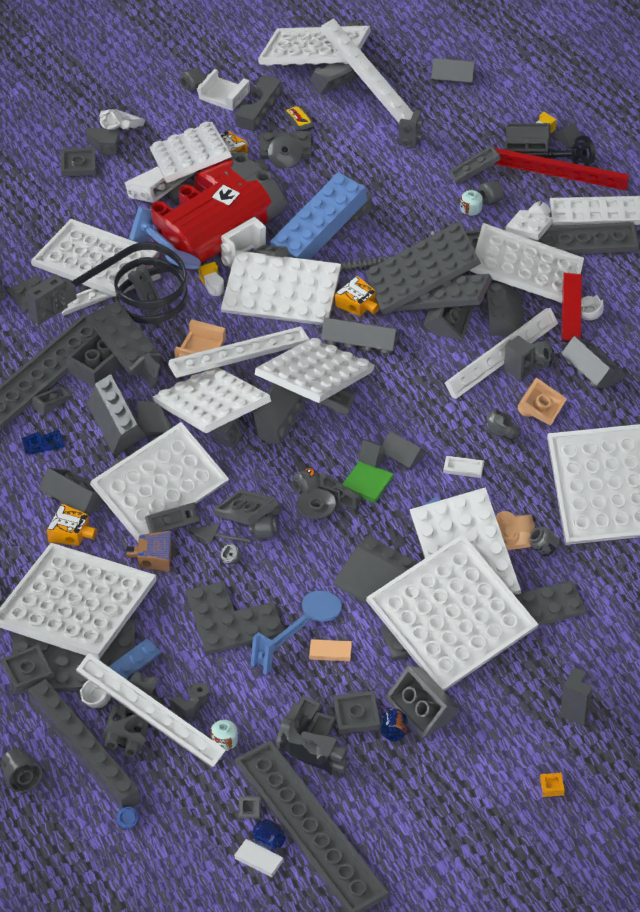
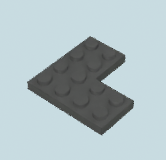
(224, 628)

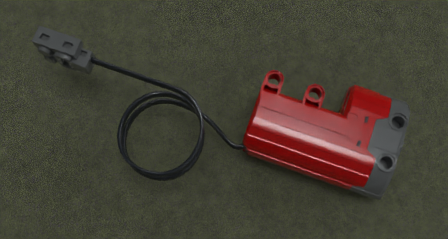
(190, 228)

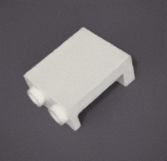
(222, 92)
(242, 238)

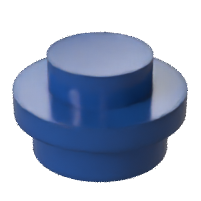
(127, 817)

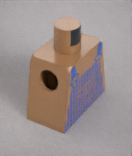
(152, 551)

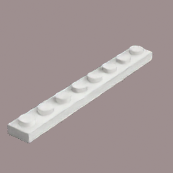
(366, 70)
(237, 352)
(495, 356)
(150, 710)

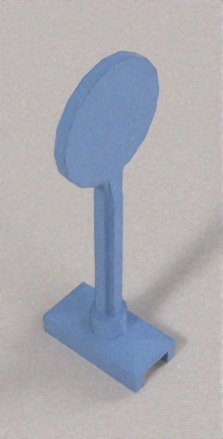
(143, 228)
(316, 606)

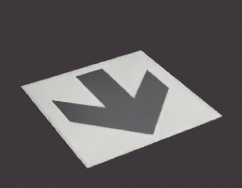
(225, 195)

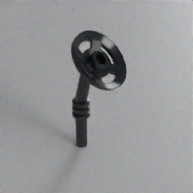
(574, 153)

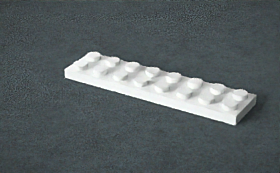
(595, 210)

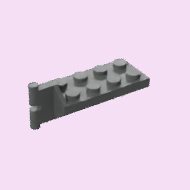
(126, 342)

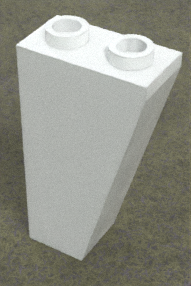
(151, 185)

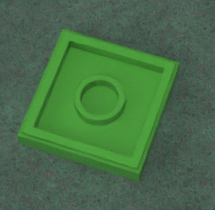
(368, 481)

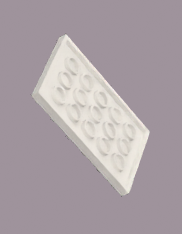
(307, 46)
(189, 151)
(83, 247)
(524, 262)
(281, 288)
(315, 370)
(211, 399)
(158, 478)
(475, 519)

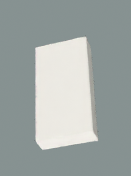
(463, 466)
(258, 858)

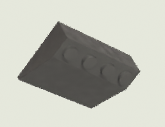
(371, 568)

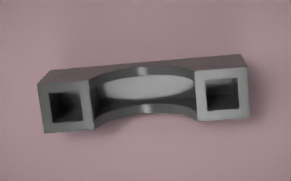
(251, 115)

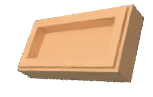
(330, 650)

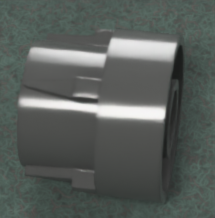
(20, 770)

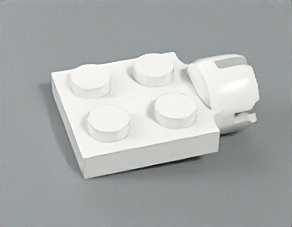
(114, 118)
(531, 222)

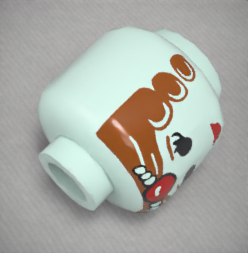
(471, 203)
(224, 734)

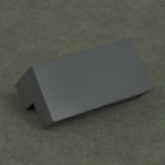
(453, 70)
(528, 137)
(576, 698)

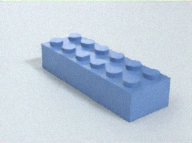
(321, 217)

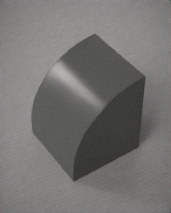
(568, 135)
(371, 453)

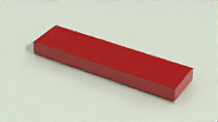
(571, 306)

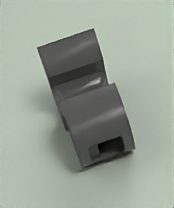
(198, 696)

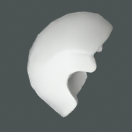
(591, 307)
(91, 692)

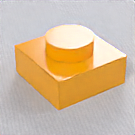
(552, 784)

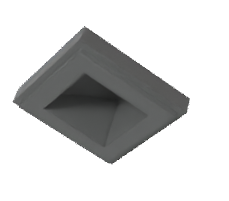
(249, 804)

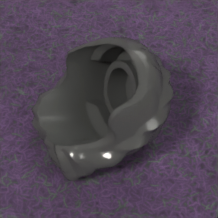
(501, 425)

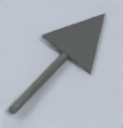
(208, 533)

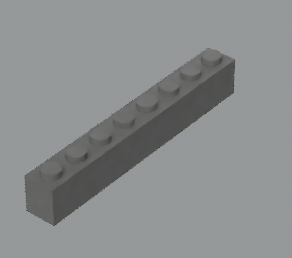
(84, 745)

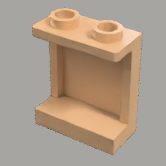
(201, 338)

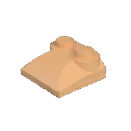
(541, 402)
(515, 529)

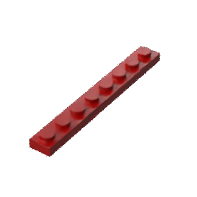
(563, 169)

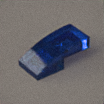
(36, 443)

